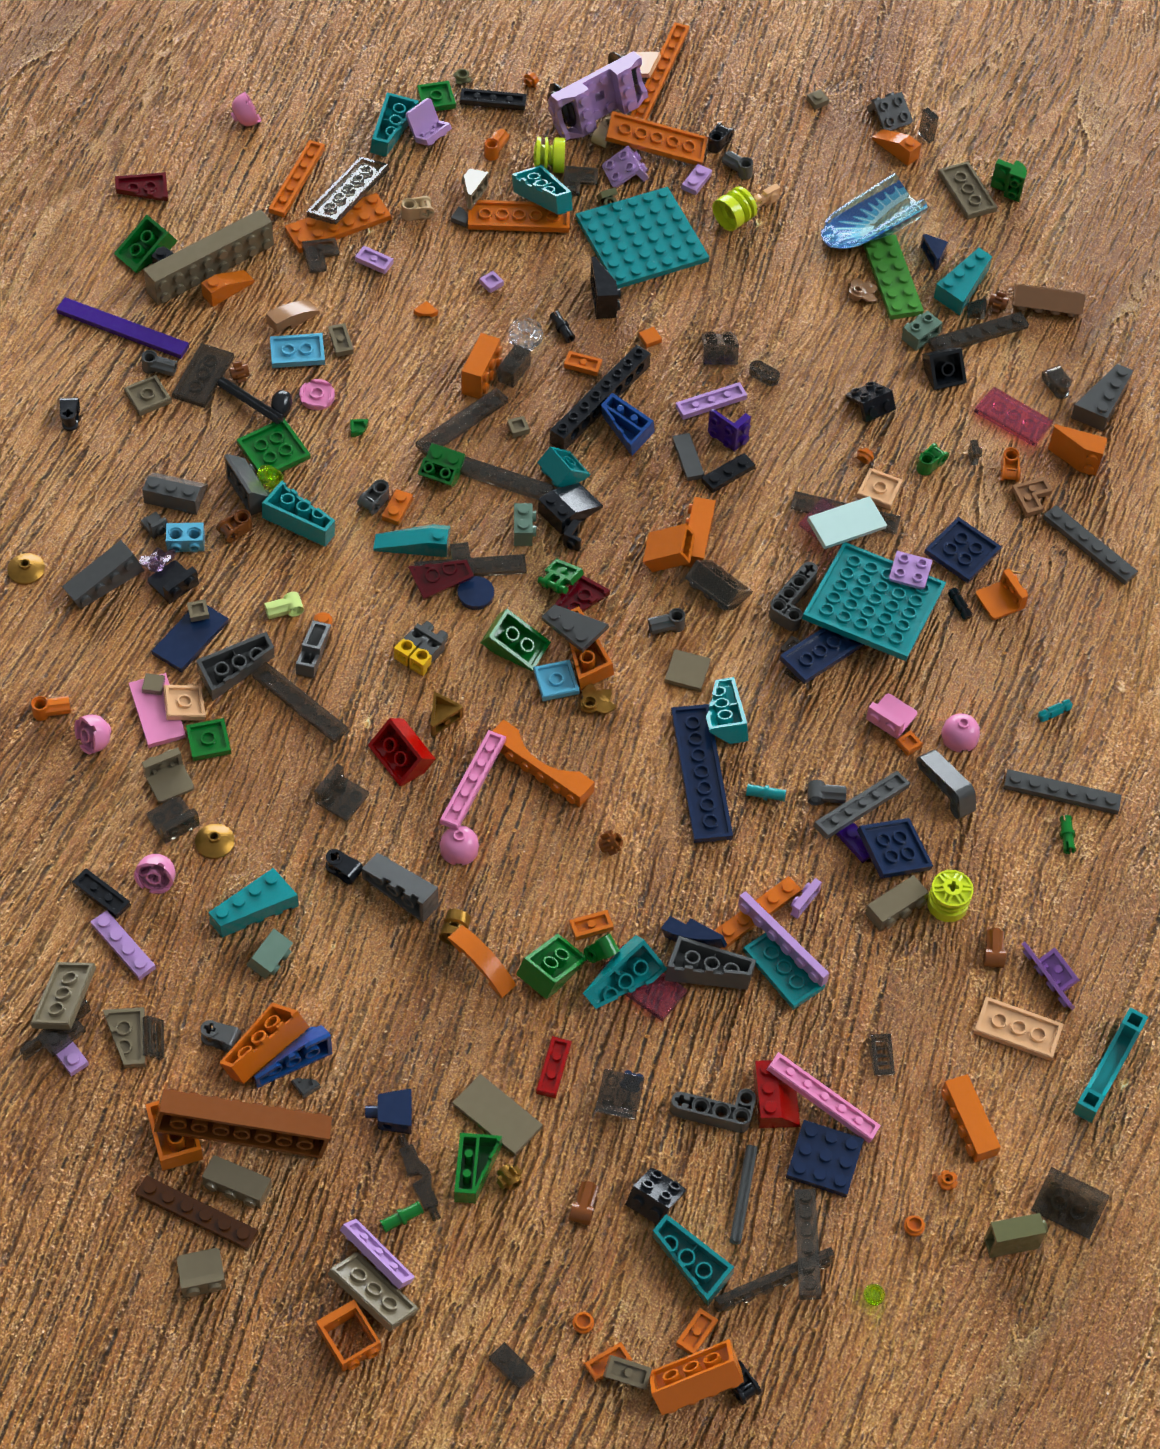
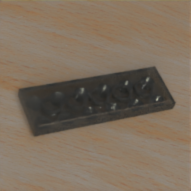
(348, 190)

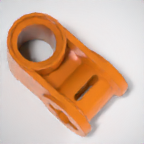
(1010, 465)

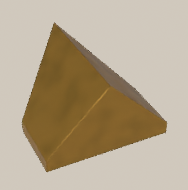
(444, 713)

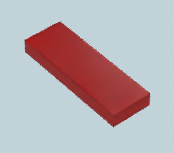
(553, 1067)

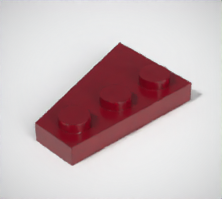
(143, 185)
(439, 577)
(583, 594)

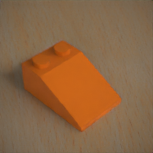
(1078, 448)

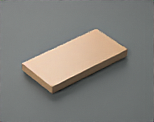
(1018, 1028)

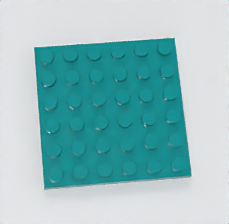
(642, 237)
(868, 607)

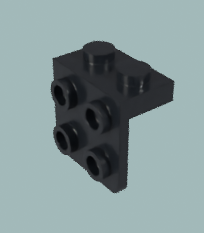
(873, 400)
(173, 581)
(654, 1195)

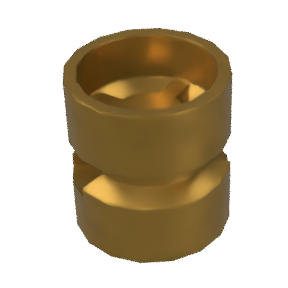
(453, 920)

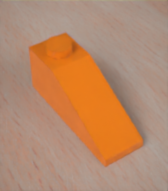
(899, 145)
(225, 285)

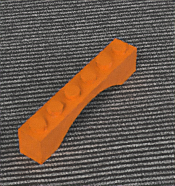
(570, 784)

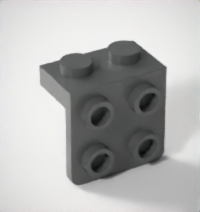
(891, 111)

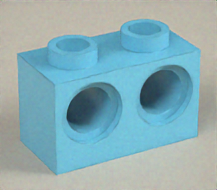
(185, 537)

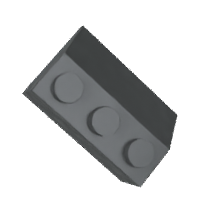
(245, 483)
(174, 493)

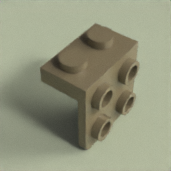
(167, 775)
(201, 1272)

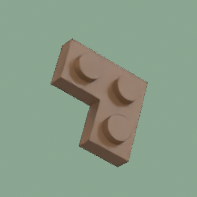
(1028, 494)

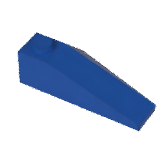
(304, 1050)

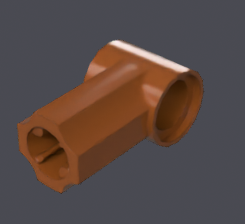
(994, 952)
(583, 1208)

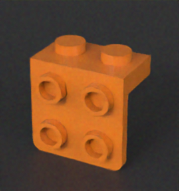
(1003, 597)

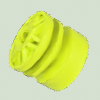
(550, 154)
(734, 208)
(950, 895)

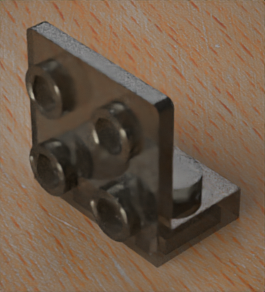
(339, 794)
(619, 1094)

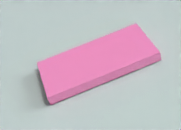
(153, 716)

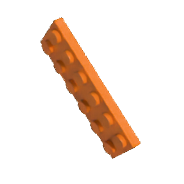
(656, 138)
(365, 214)
(516, 217)

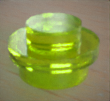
(874, 1294)

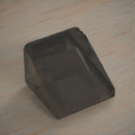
(976, 309)

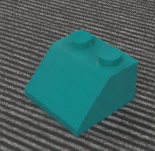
(562, 467)

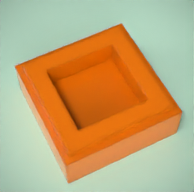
(650, 337)
(909, 743)

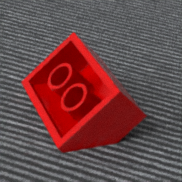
(401, 751)
(774, 1099)

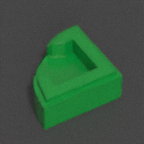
(358, 426)

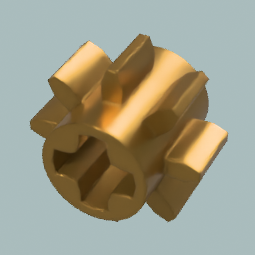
(509, 1177)

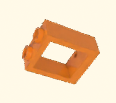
(339, 1317)

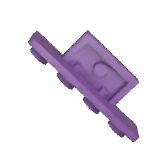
(1056, 970)

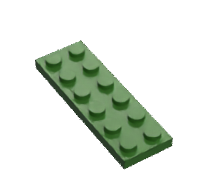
(893, 278)

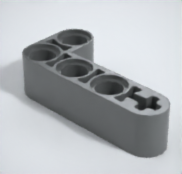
(783, 605)
(950, 782)
(711, 1107)

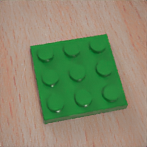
(274, 446)

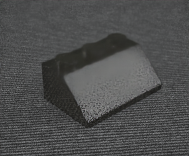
(717, 584)
(1070, 1203)

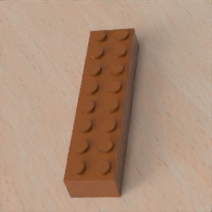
(242, 1123)

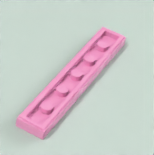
(472, 780)
(823, 1097)

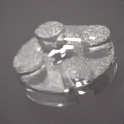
(527, 341)

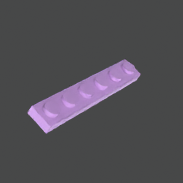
(787, 943)

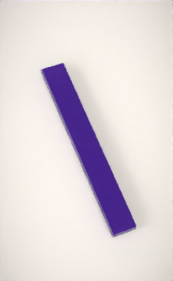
(122, 327)

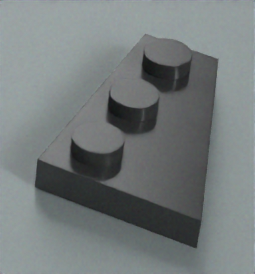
(574, 627)

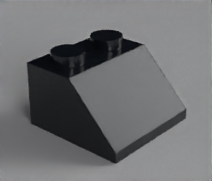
(945, 367)

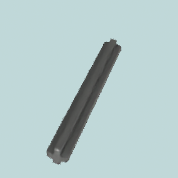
(743, 1194)

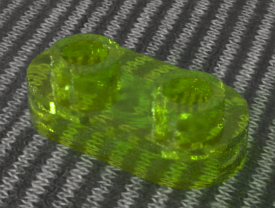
(270, 476)

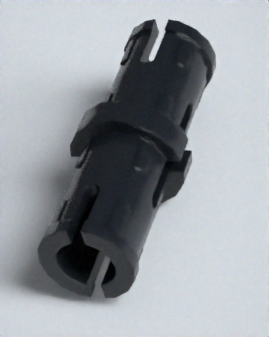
(562, 326)

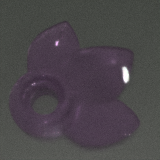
(157, 559)

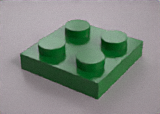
(439, 93)
(208, 739)

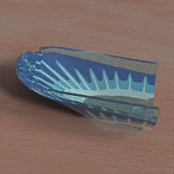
(873, 215)

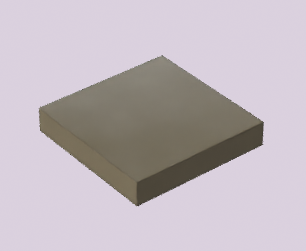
(147, 395)
(687, 670)

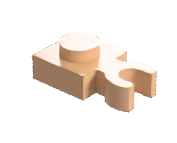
(768, 196)

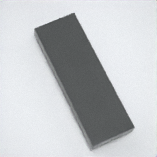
(688, 456)

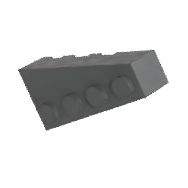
(1102, 399)
(103, 575)
(233, 664)
(402, 886)
(708, 965)

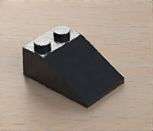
(604, 291)
(567, 503)

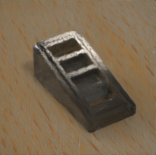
(877, 1038)

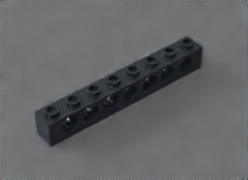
(589, 407)

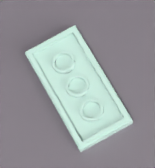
(846, 522)

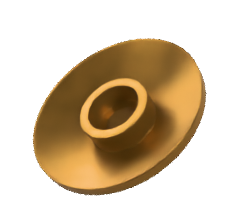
(26, 574)
(217, 847)

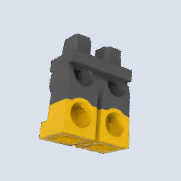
(420, 647)

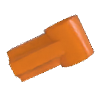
(493, 145)
(49, 707)

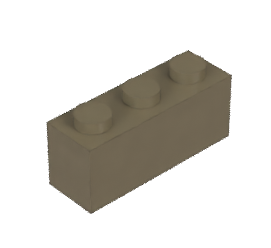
(897, 903)
(236, 1182)

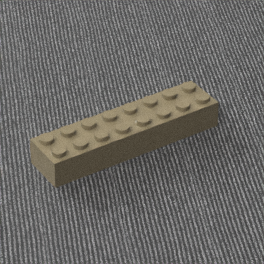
(208, 257)

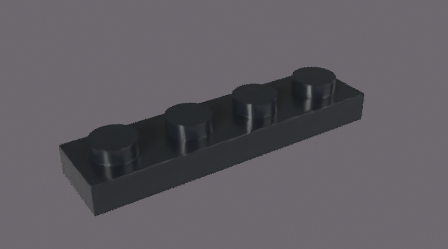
(493, 99)

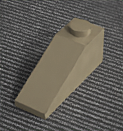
(475, 185)

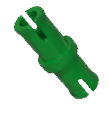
(1067, 834)
(401, 1216)

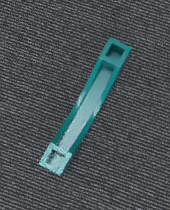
(1110, 1065)

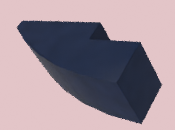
(692, 930)

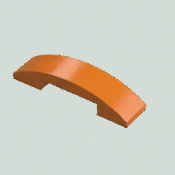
(483, 959)

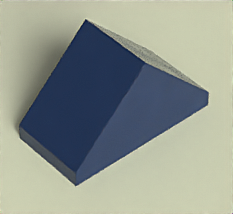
(933, 249)

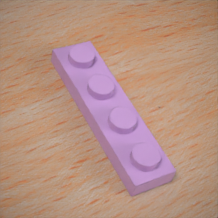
(711, 400)
(123, 945)
(377, 1254)

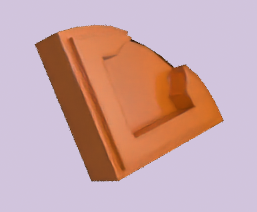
(426, 309)

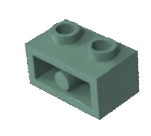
(921, 330)
(523, 524)
(269, 954)

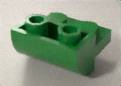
(1009, 178)
(442, 465)

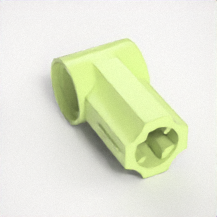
(289, 604)

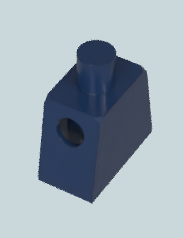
(393, 1111)

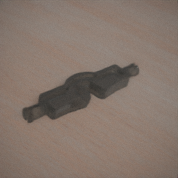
(423, 1186)

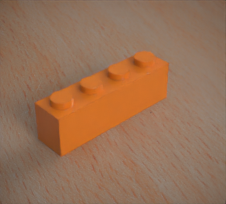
(700, 523)
(970, 1118)

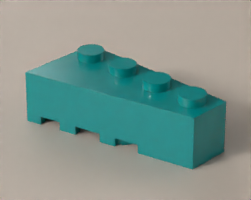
(391, 123)
(961, 283)
(298, 515)
(695, 1260)

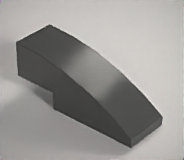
(312, 649)

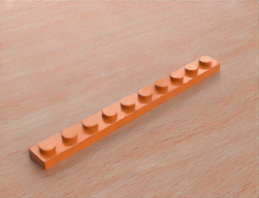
(657, 80)

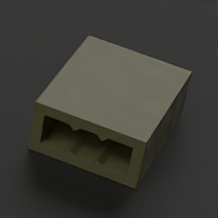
(1015, 1235)

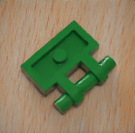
(563, 572)

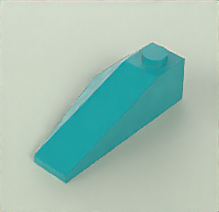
(421, 540)
(726, 713)
(627, 970)

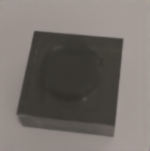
(974, 452)

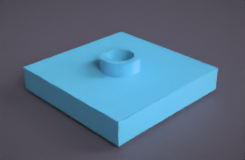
(556, 680)

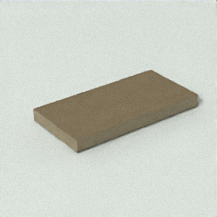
(967, 190)
(63, 996)
(497, 1114)
(373, 1291)

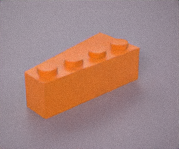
(592, 664)
(263, 1041)

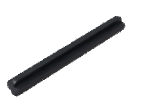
(250, 400)

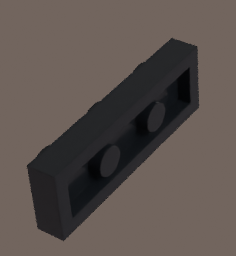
(728, 472)
(101, 893)

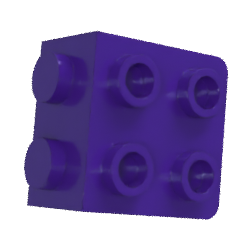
(729, 433)

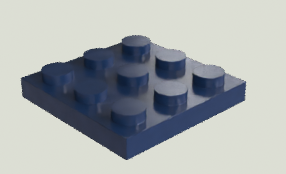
(963, 550)
(895, 848)
(824, 1158)

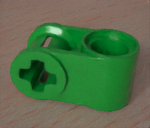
(931, 459)
(601, 949)

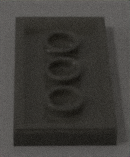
(202, 375)

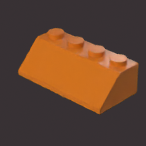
(695, 1377)

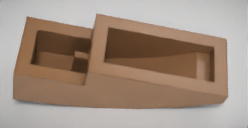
(291, 315)

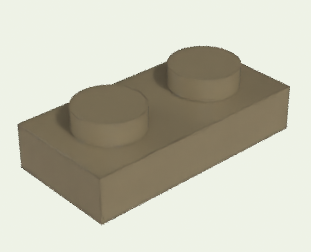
(340, 340)
(627, 1372)

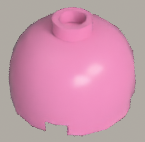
(244, 111)
(92, 732)
(960, 732)
(459, 845)
(155, 873)

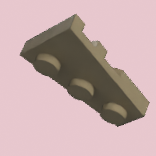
(127, 1032)

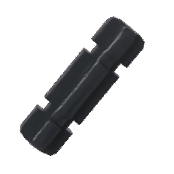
(960, 603)

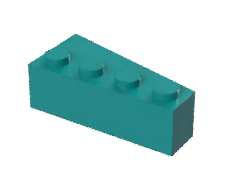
(543, 189)
(253, 903)

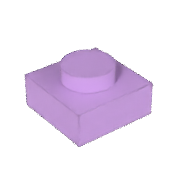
(491, 281)

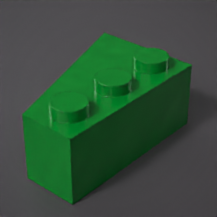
(474, 1164)

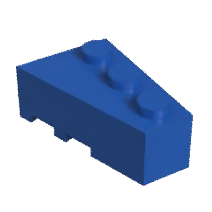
(627, 422)

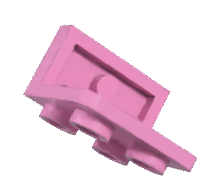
(891, 715)

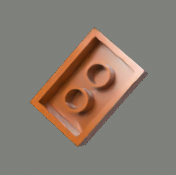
(481, 366)
(173, 1149)

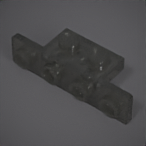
(56, 1039)

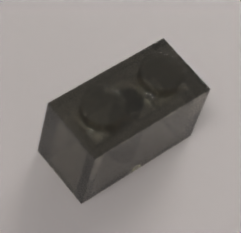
(514, 365)

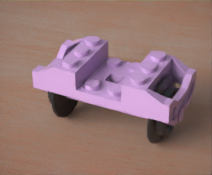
(597, 96)

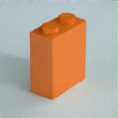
(669, 547)

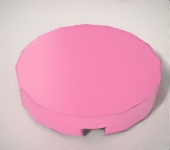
(317, 394)

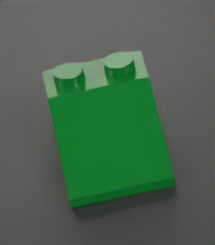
(142, 243)
(515, 640)
(551, 966)

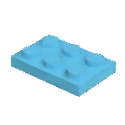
(297, 350)

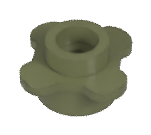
(462, 76)

